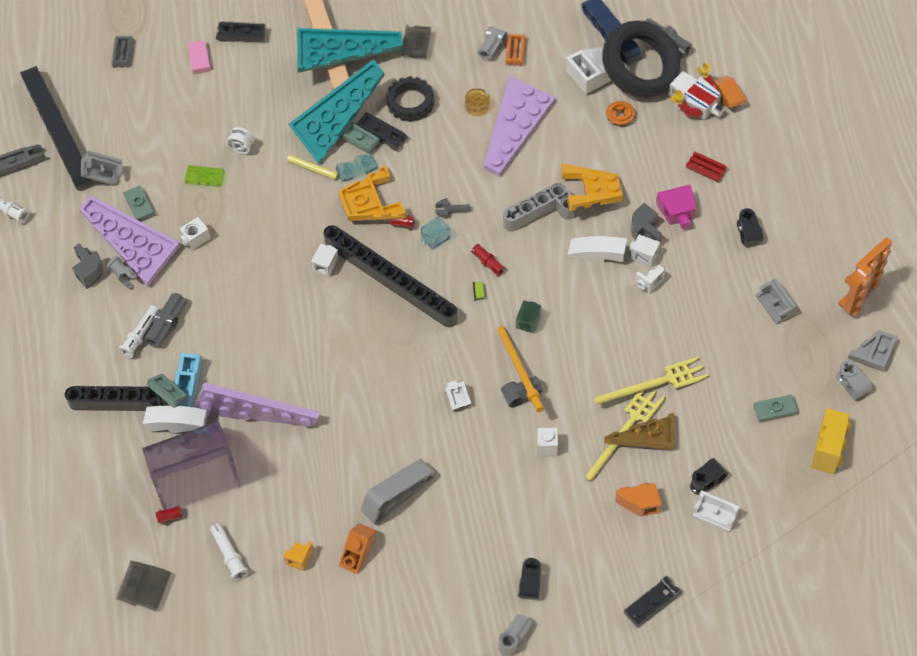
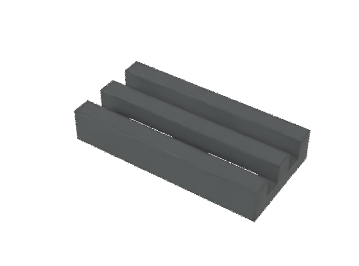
(121, 62)

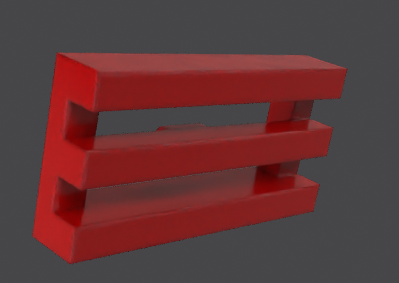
(707, 164)

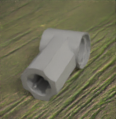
(493, 40)
(515, 634)

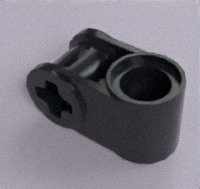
(749, 227)
(707, 476)
(530, 581)

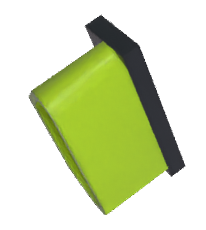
(478, 290)

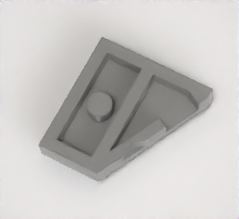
(875, 351)

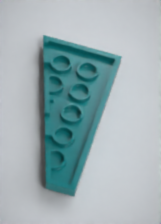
(334, 46)
(329, 117)

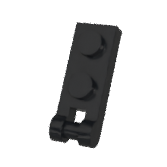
(240, 31)
(382, 130)
(651, 602)

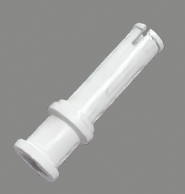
(11, 209)
(133, 337)
(232, 559)

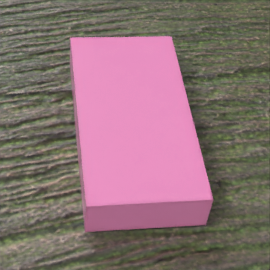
(199, 56)

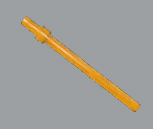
(532, 393)

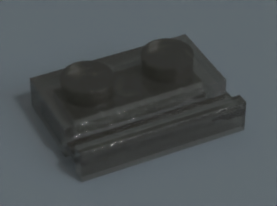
(416, 41)

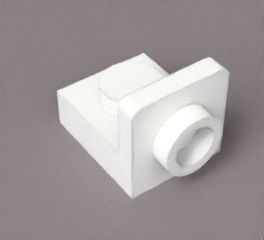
(650, 281)
(457, 394)

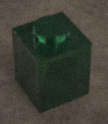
(528, 316)

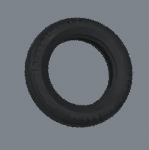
(623, 77)

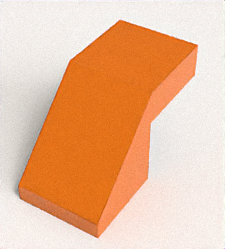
(729, 91)

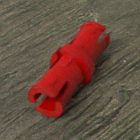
(488, 259)

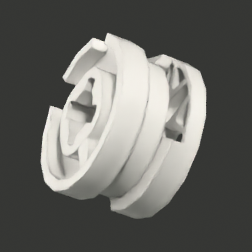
(240, 141)

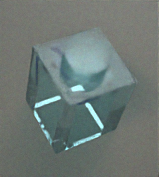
(435, 233)

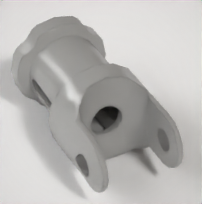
(122, 272)

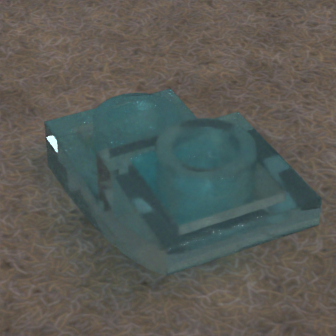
(358, 167)

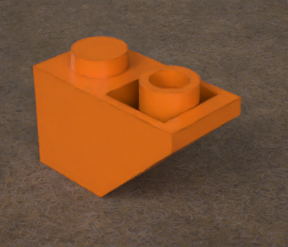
(641, 500)
(357, 547)

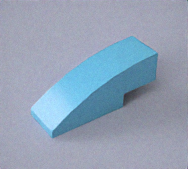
(188, 376)

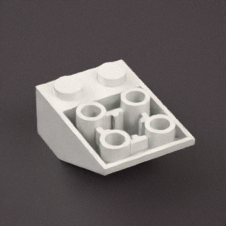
(588, 69)

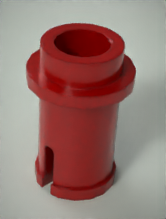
(407, 222)
(168, 514)

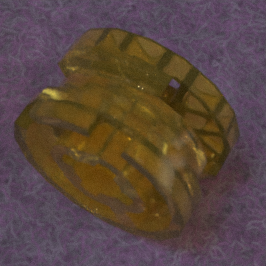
(476, 101)

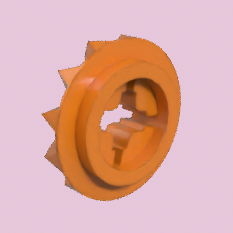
(618, 107)

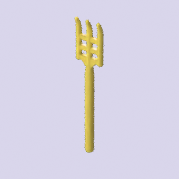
(670, 377)
(634, 416)

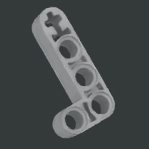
(538, 206)
(394, 489)

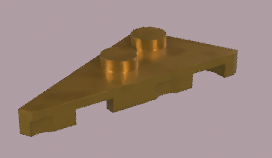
(652, 434)

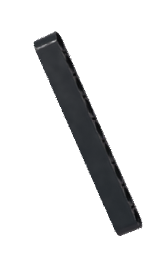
(55, 125)
(395, 282)

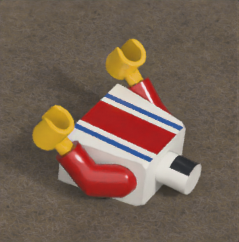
(701, 97)

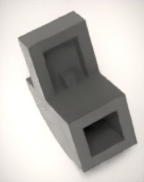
(643, 223)
(89, 268)

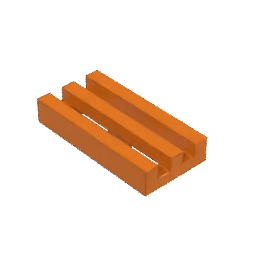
(514, 60)

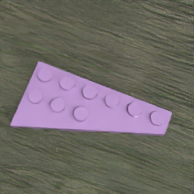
(517, 118)
(136, 243)
(240, 405)

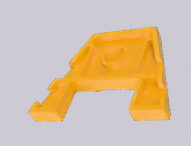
(598, 186)
(362, 202)

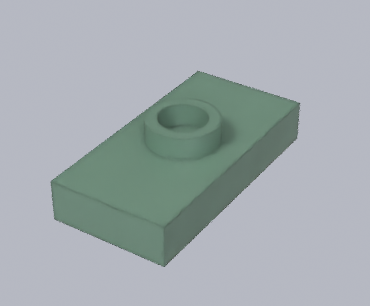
(360, 138)
(138, 203)
(167, 390)
(775, 408)

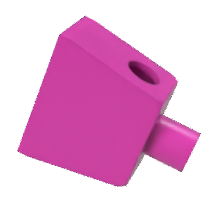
(677, 205)

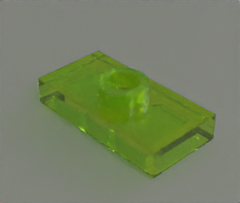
(204, 176)

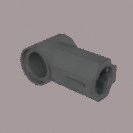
(516, 393)

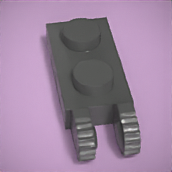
(20, 158)

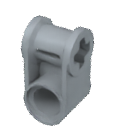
(853, 380)

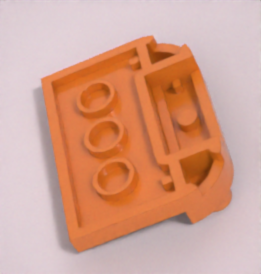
(865, 277)

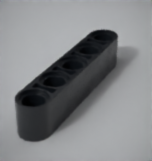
(106, 393)

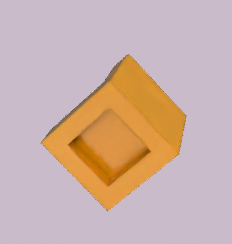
(299, 555)

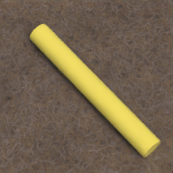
(313, 167)

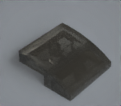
(143, 585)

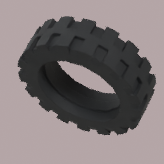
(413, 113)

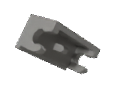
(101, 167)
(776, 301)

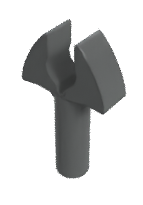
(448, 208)

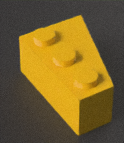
(831, 441)

